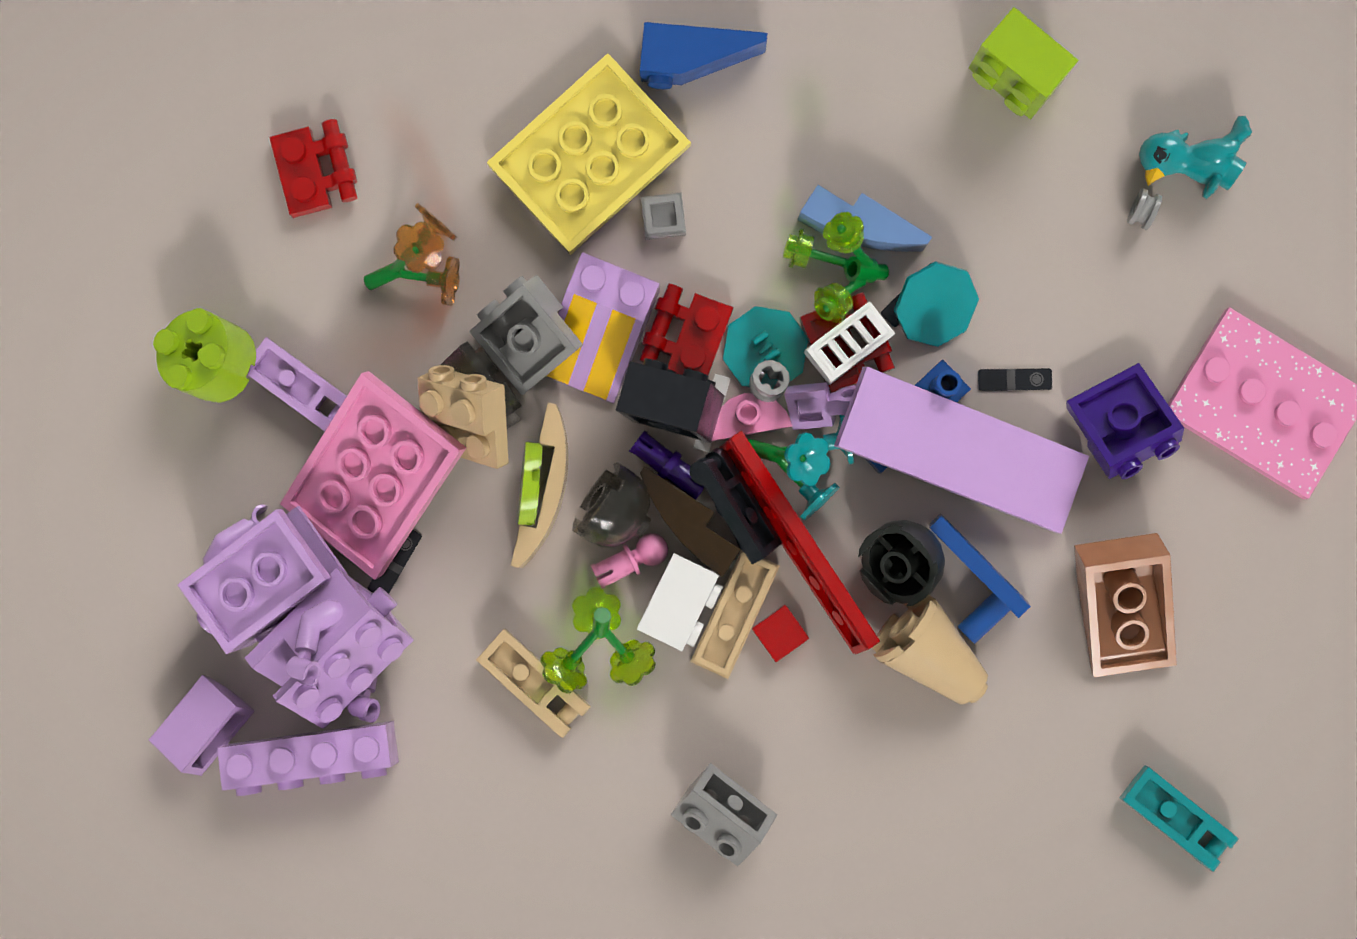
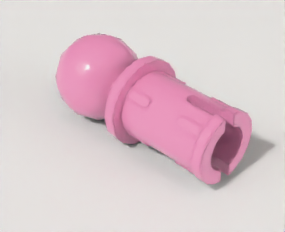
(649, 550)

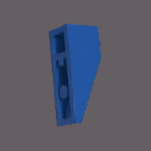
(686, 53)

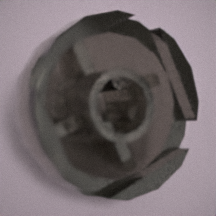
(614, 509)

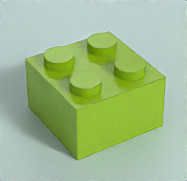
(1021, 64)

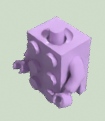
(257, 576)
(332, 651)

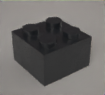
(670, 401)

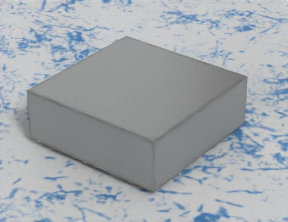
(663, 216)

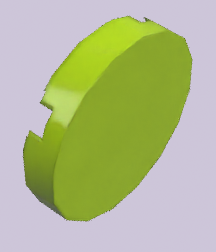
(529, 484)

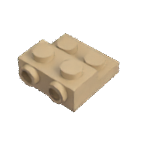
(469, 411)

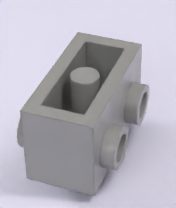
(724, 815)

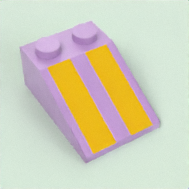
(608, 315)

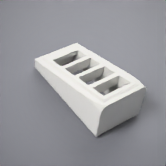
(821, 361)

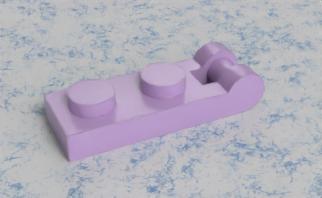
(294, 383)

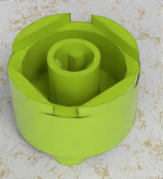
(204, 355)

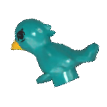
(1207, 162)

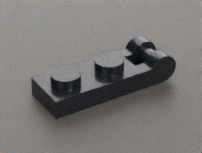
(736, 504)

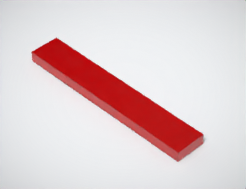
(802, 547)

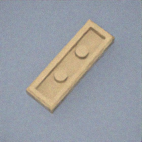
(734, 615)

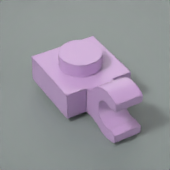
(815, 406)

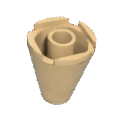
(932, 652)

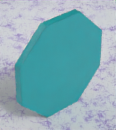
(936, 304)
(764, 336)

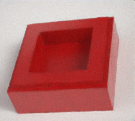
(780, 633)

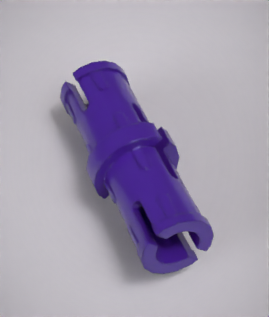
(666, 463)

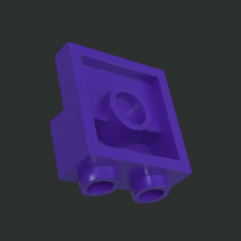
(1126, 422)

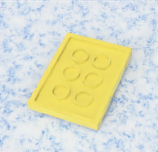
(589, 153)

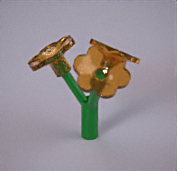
(419, 250)

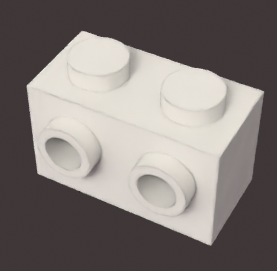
(679, 602)

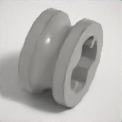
(1144, 209)
(763, 391)

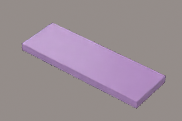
(961, 450)

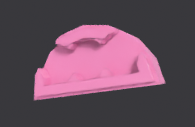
(750, 416)

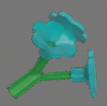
(804, 464)

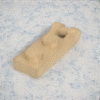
(522, 675)

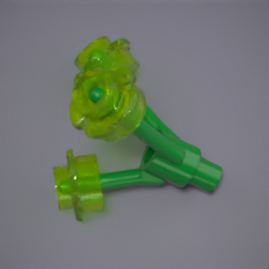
(843, 235)

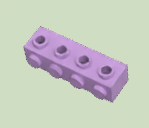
(307, 756)

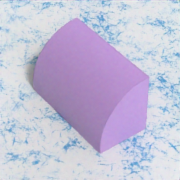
(200, 725)

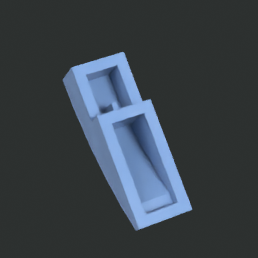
(881, 226)

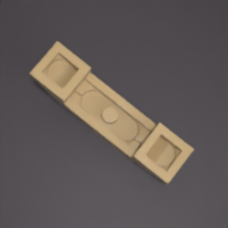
(552, 436)

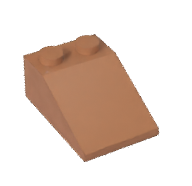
(1127, 604)

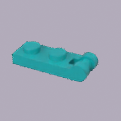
(1177, 817)

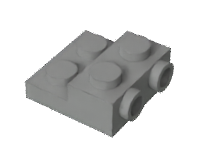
(525, 333)

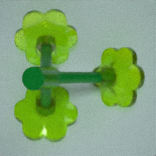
(597, 615)

